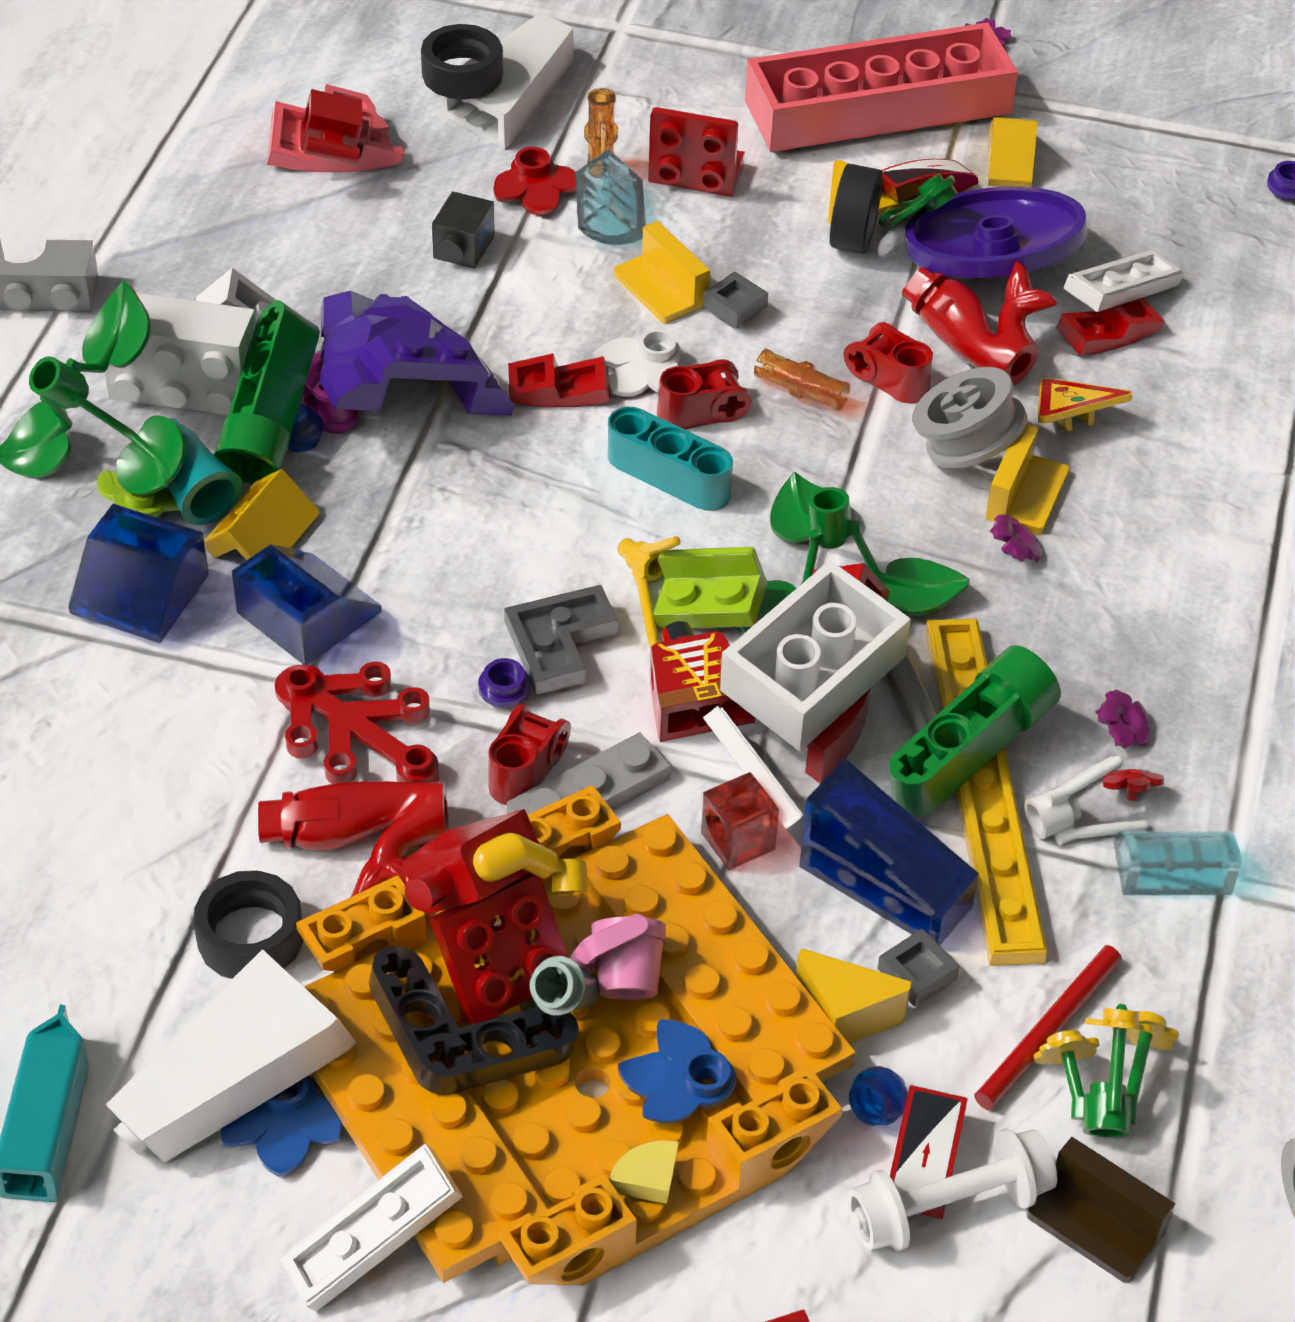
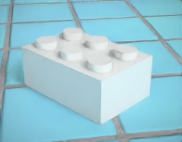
(189, 357)
(814, 655)

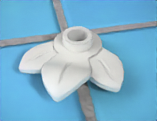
(640, 361)

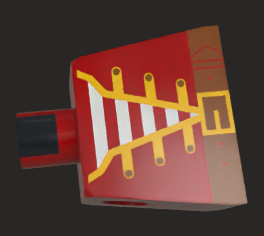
(687, 682)

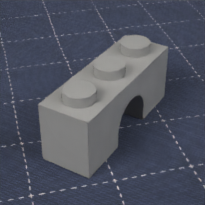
(55, 281)

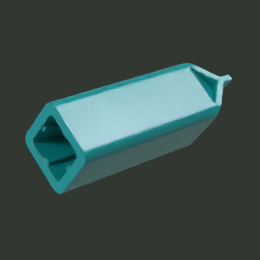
(43, 1111)

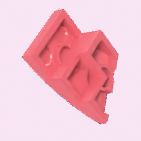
(285, 140)

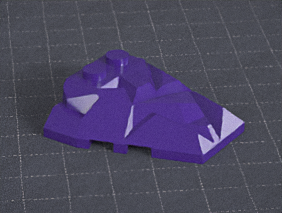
(398, 339)

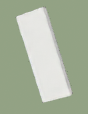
(1123, 280)
(750, 761)
(370, 1227)

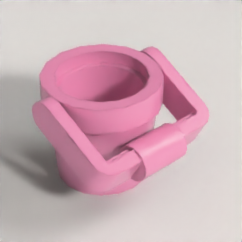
(626, 956)

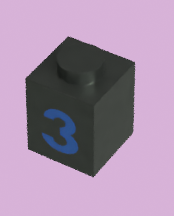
(463, 229)

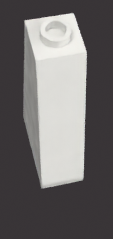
(533, 64)
(228, 1060)

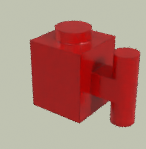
(333, 127)

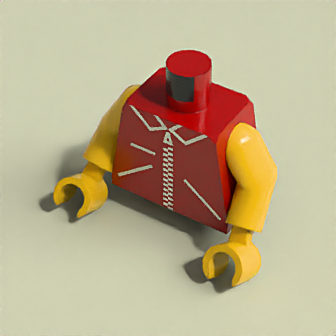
(482, 859)

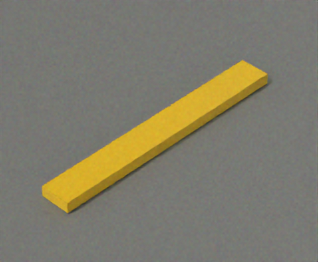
(989, 813)

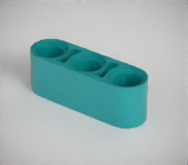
(669, 458)

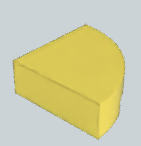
(646, 1171)

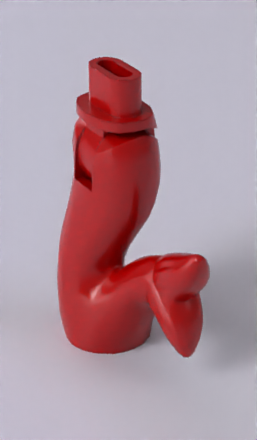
(963, 326)
(349, 811)

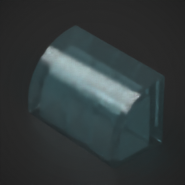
(610, 201)
(1177, 862)

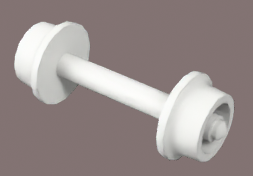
(1021, 1165)

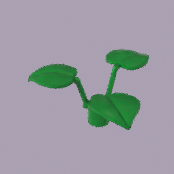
(40, 437)
(824, 518)

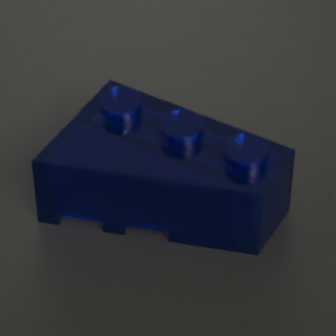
(884, 856)

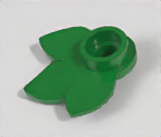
(933, 195)

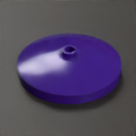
(993, 228)

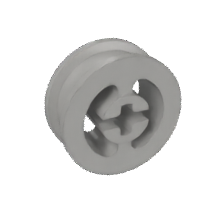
(969, 417)

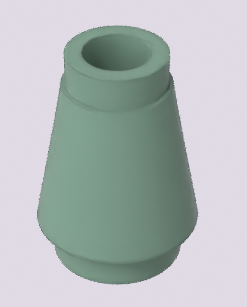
(563, 986)

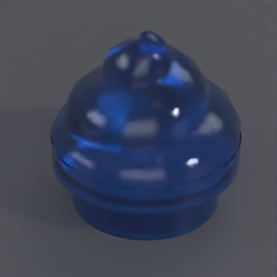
(306, 429)
(878, 1096)

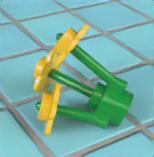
(1110, 1105)

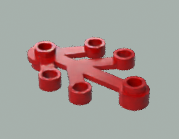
(308, 689)

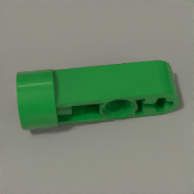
(268, 393)
(972, 729)

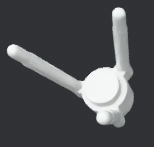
(1058, 808)

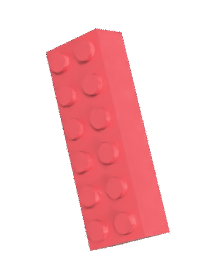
(879, 86)

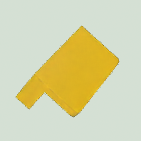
(665, 276)
(1026, 484)
(267, 514)

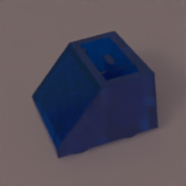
(138, 573)
(299, 601)

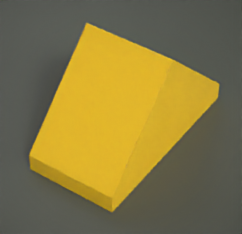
(1011, 152)
(853, 996)

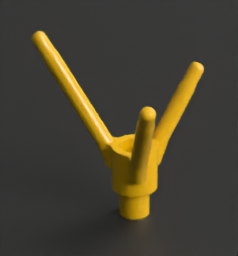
(643, 560)

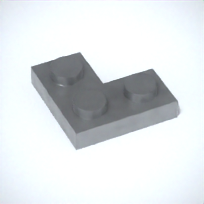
(550, 628)

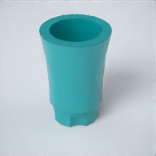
(204, 485)

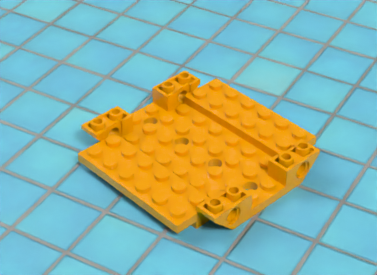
(532, 1146)

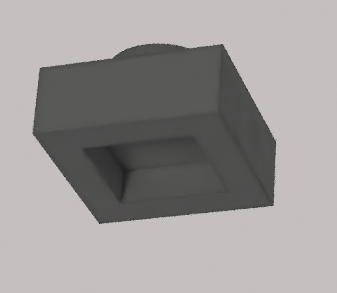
(735, 299)
(922, 963)

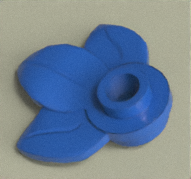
(672, 1074)
(286, 1127)

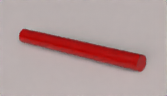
(1050, 1023)

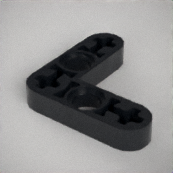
(449, 1042)

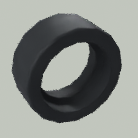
(462, 80)
(856, 208)
(241, 891)

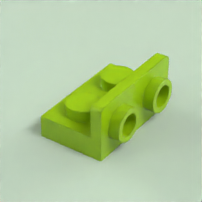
(710, 587)

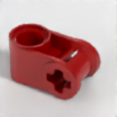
(895, 363)
(697, 394)
(524, 753)

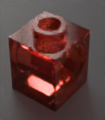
(739, 820)

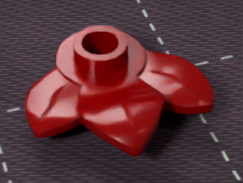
(534, 181)

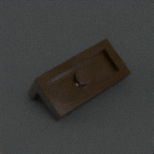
(1102, 1211)

